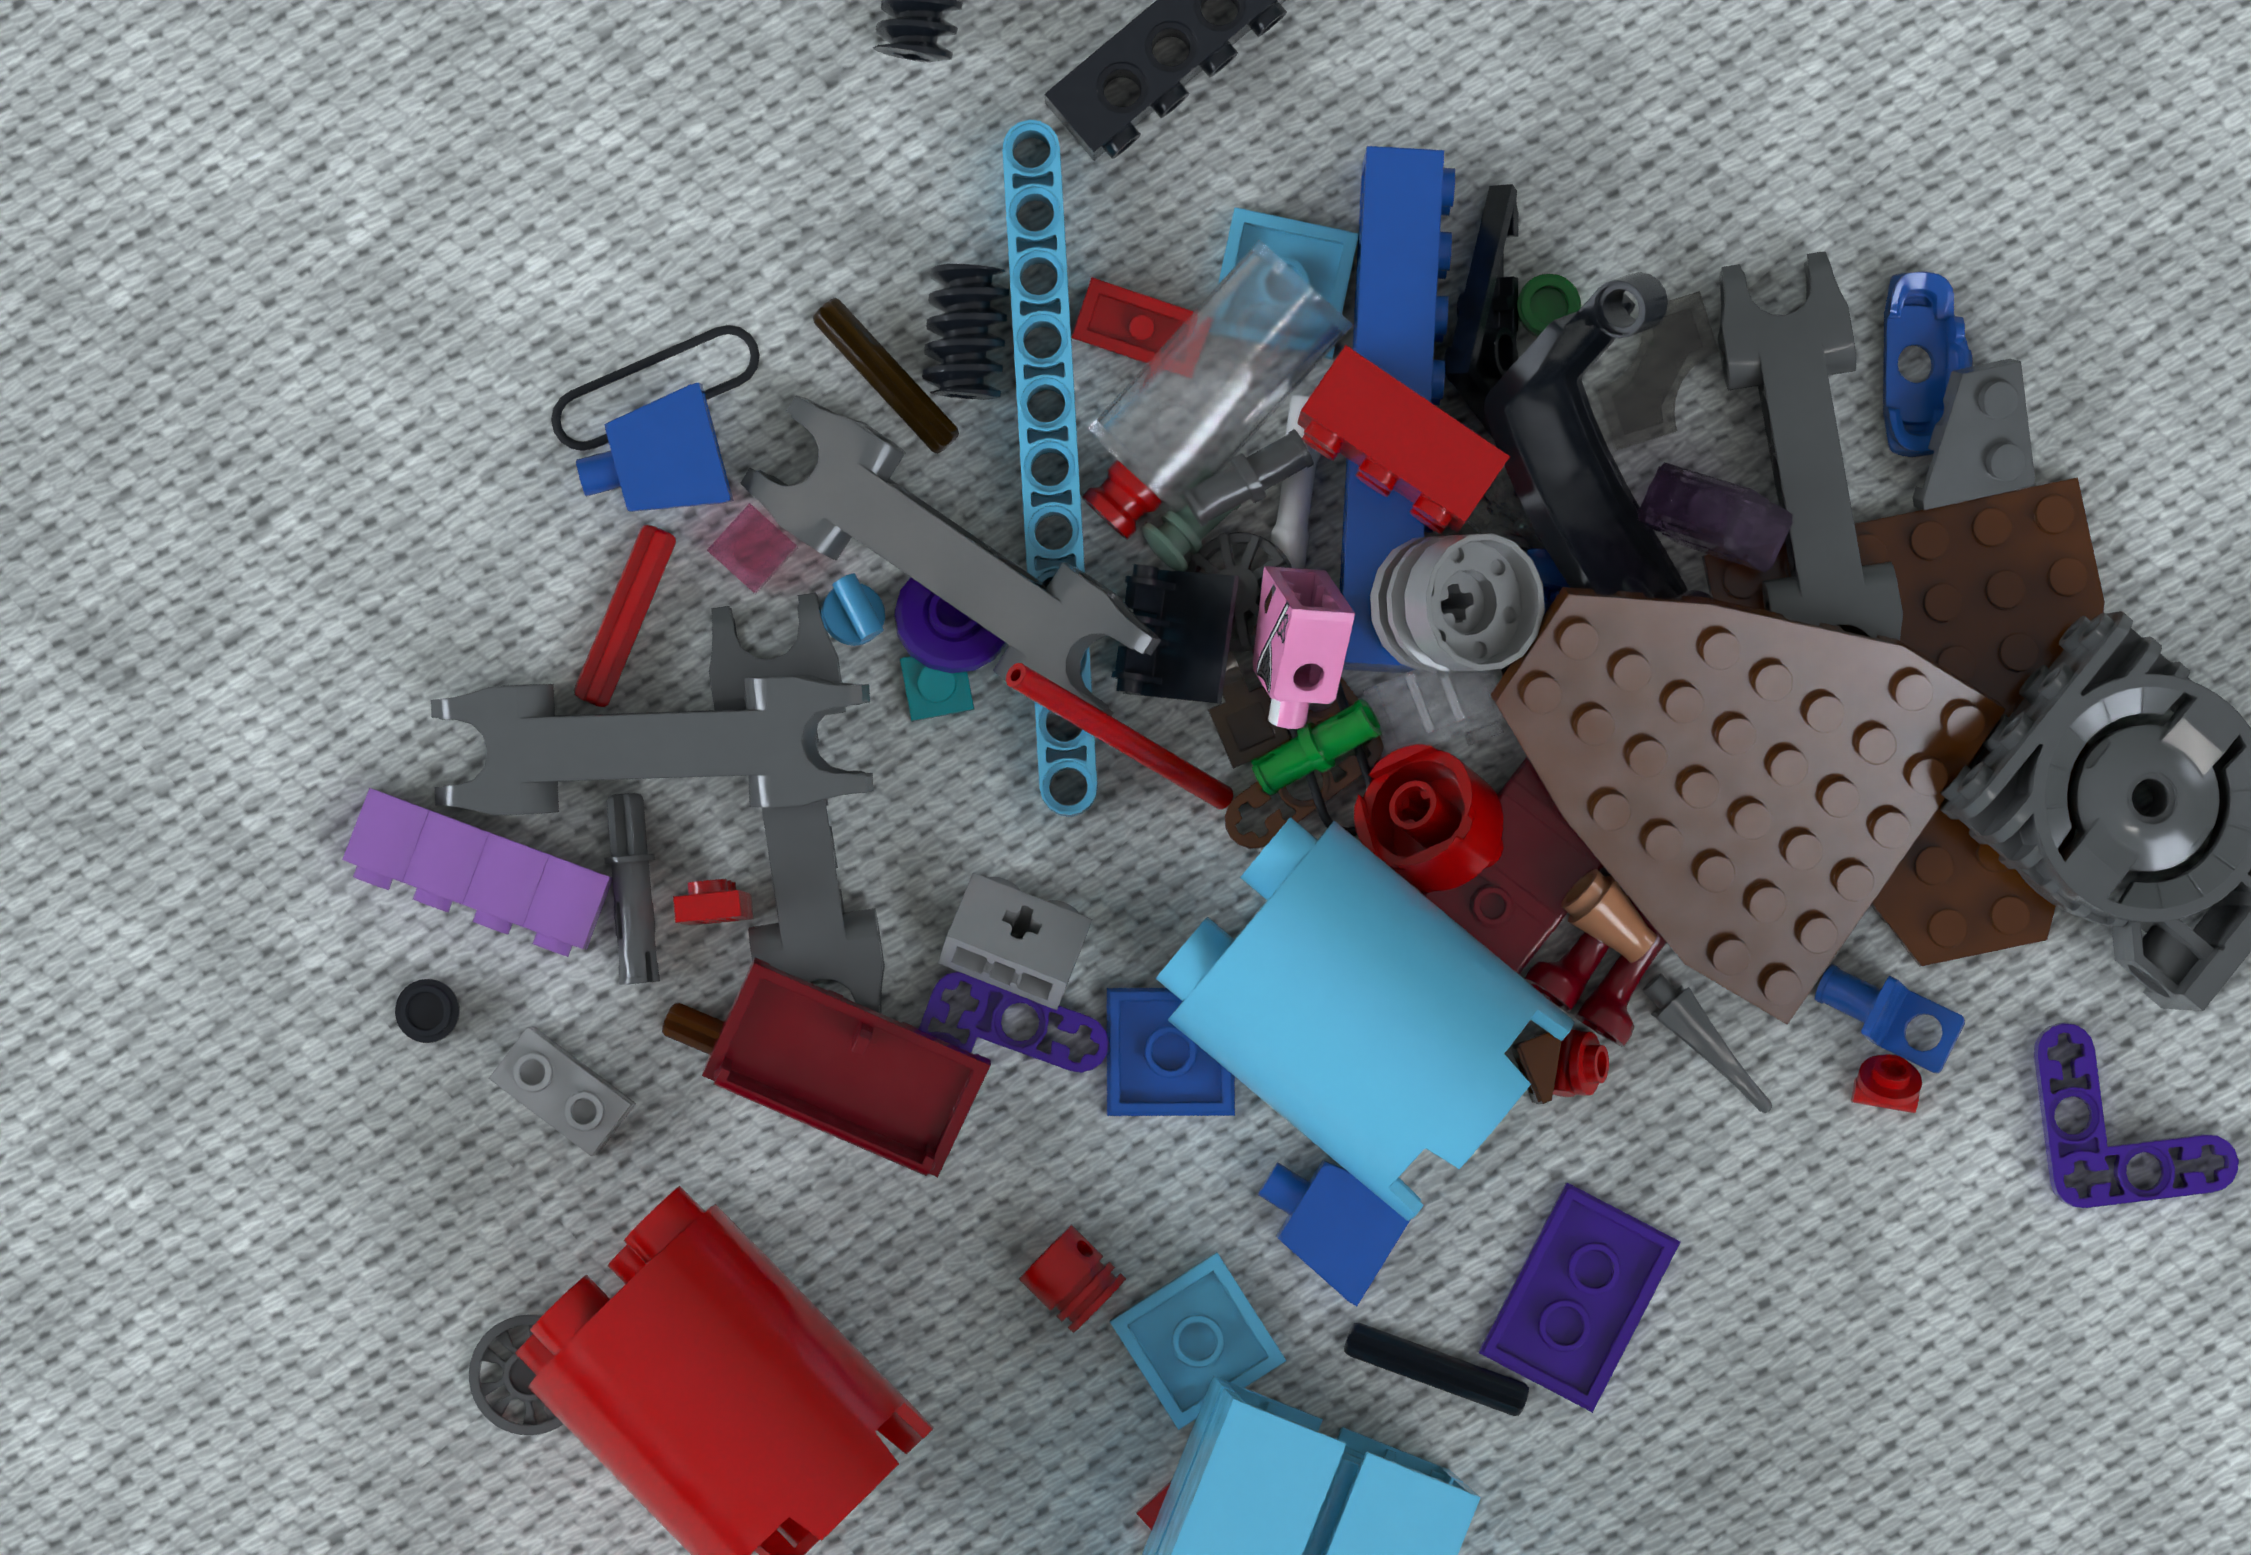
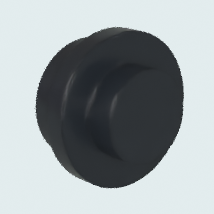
(427, 1011)

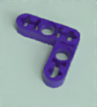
(987, 1025)
(2091, 1142)

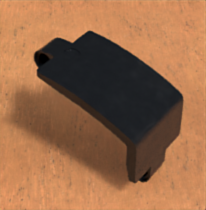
(1562, 459)

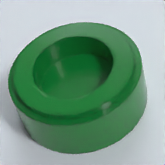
(1546, 300)

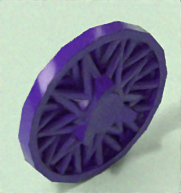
(940, 633)

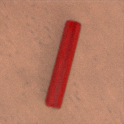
(625, 616)

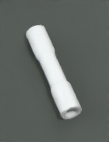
(1291, 526)

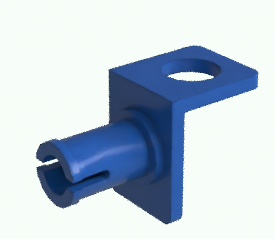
(1888, 1013)

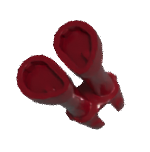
(1607, 1006)

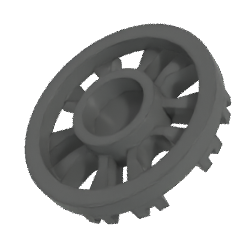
(515, 1378)

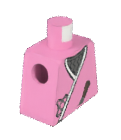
(1300, 641)

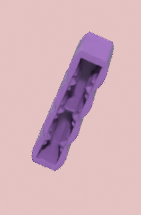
(476, 869)

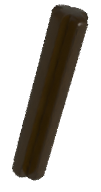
(885, 375)

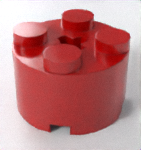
(1430, 818)

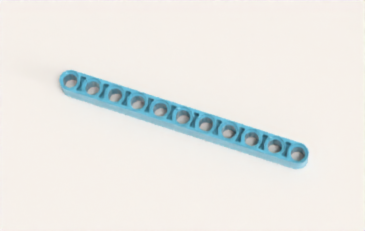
(1039, 437)

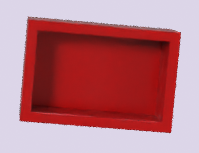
(1400, 441)

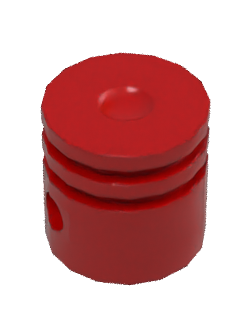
(1072, 1278)

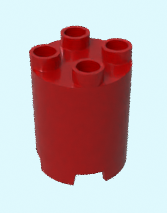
(718, 1389)

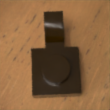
(1244, 719)

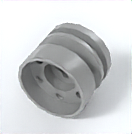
(1457, 603)

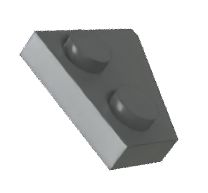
(1981, 437)

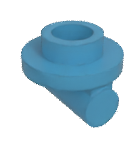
(852, 612)

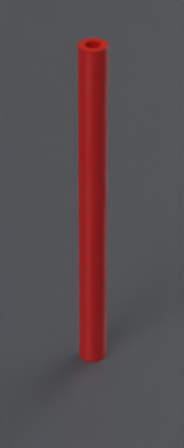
(1118, 735)

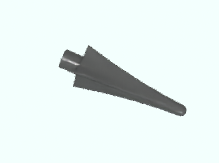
(1687, 1020)

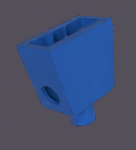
(661, 456)
(1334, 1225)

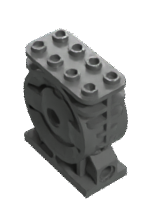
(2197, 781)

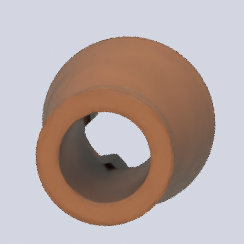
(1608, 915)

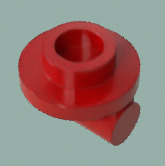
(1580, 1065)
(1887, 1083)

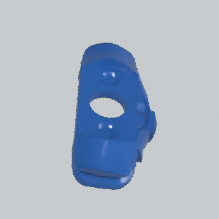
(1919, 315)

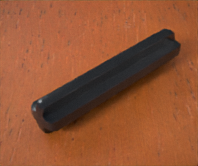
(1436, 1369)

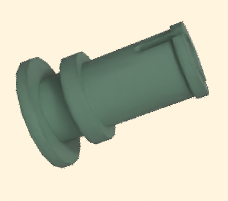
(1178, 536)

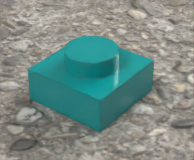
(934, 692)

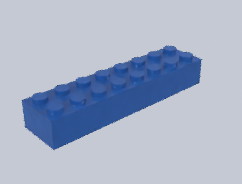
(1396, 330)

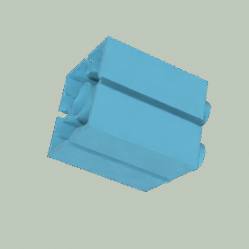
(1274, 1485)

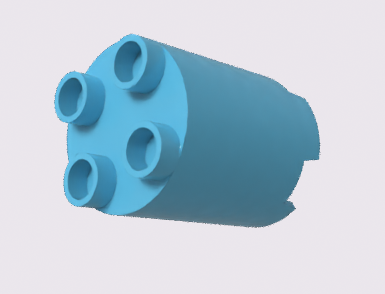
(1359, 1011)

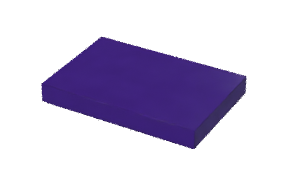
(1579, 1297)

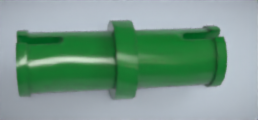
(1316, 747)

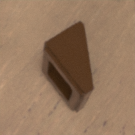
(1538, 1062)

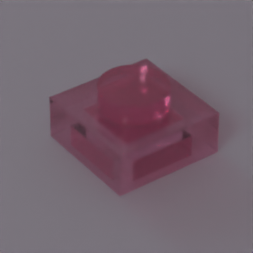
(752, 548)

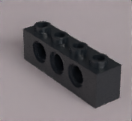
(1102, 127)

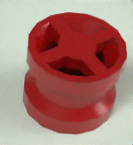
(1121, 499)

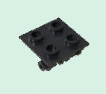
(1194, 623)

